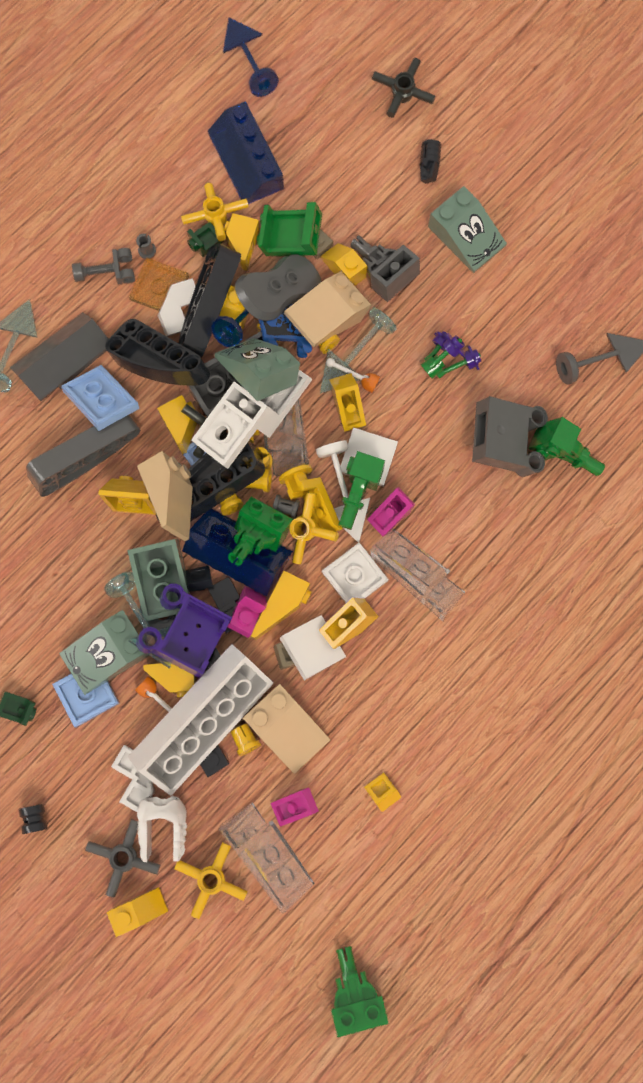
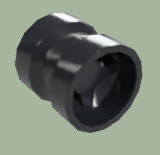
(33, 819)

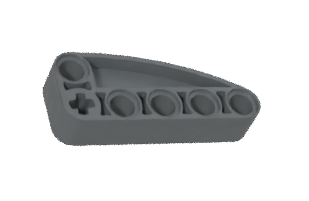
(79, 455)

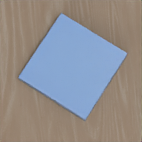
(84, 707)

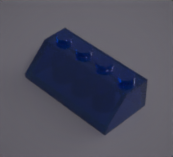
(246, 154)
(213, 540)

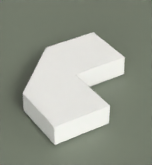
(170, 313)
(139, 787)

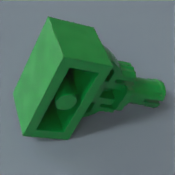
(560, 441)
(364, 472)
(259, 528)
(357, 1004)

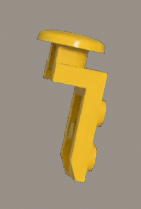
(299, 485)

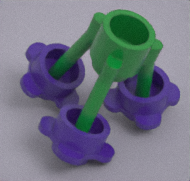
(453, 346)

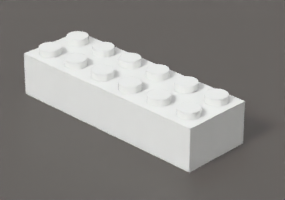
(200, 720)

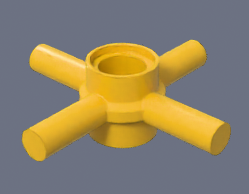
(215, 211)
(312, 529)
(206, 891)

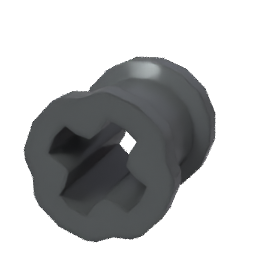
(286, 506)

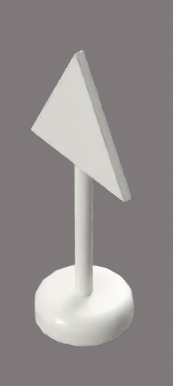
(332, 450)

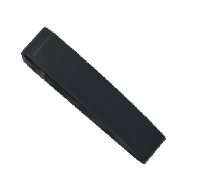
(208, 297)
(155, 355)
(209, 474)

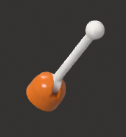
(368, 380)
(148, 689)

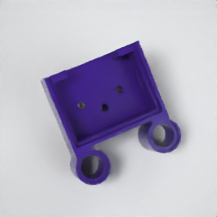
(191, 634)

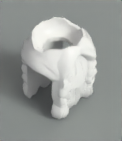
(169, 809)

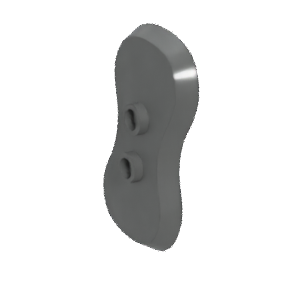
(270, 292)

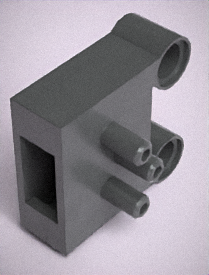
(503, 435)

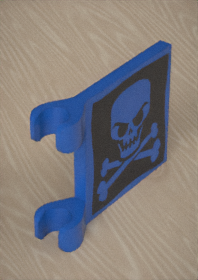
(283, 330)

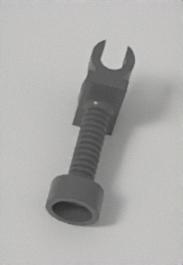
(124, 276)

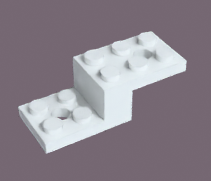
(242, 417)

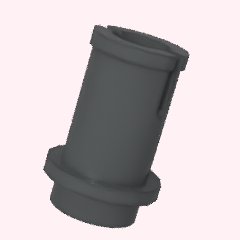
(145, 247)

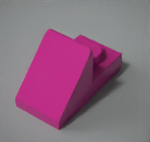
(391, 512)
(247, 611)
(294, 807)

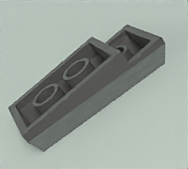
(61, 356)

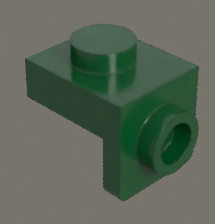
(202, 239)
(17, 708)

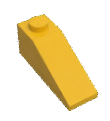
(284, 601)

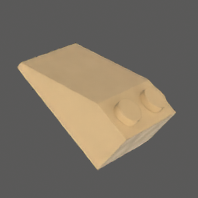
(328, 309)
(169, 492)
(286, 728)

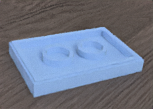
(100, 397)

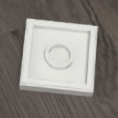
(371, 445)
(354, 574)
(310, 649)

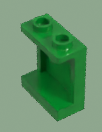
(290, 231)

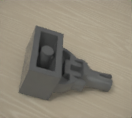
(388, 268)

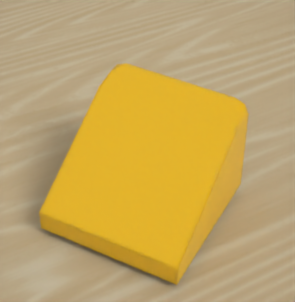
(382, 792)

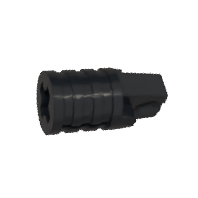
(430, 160)

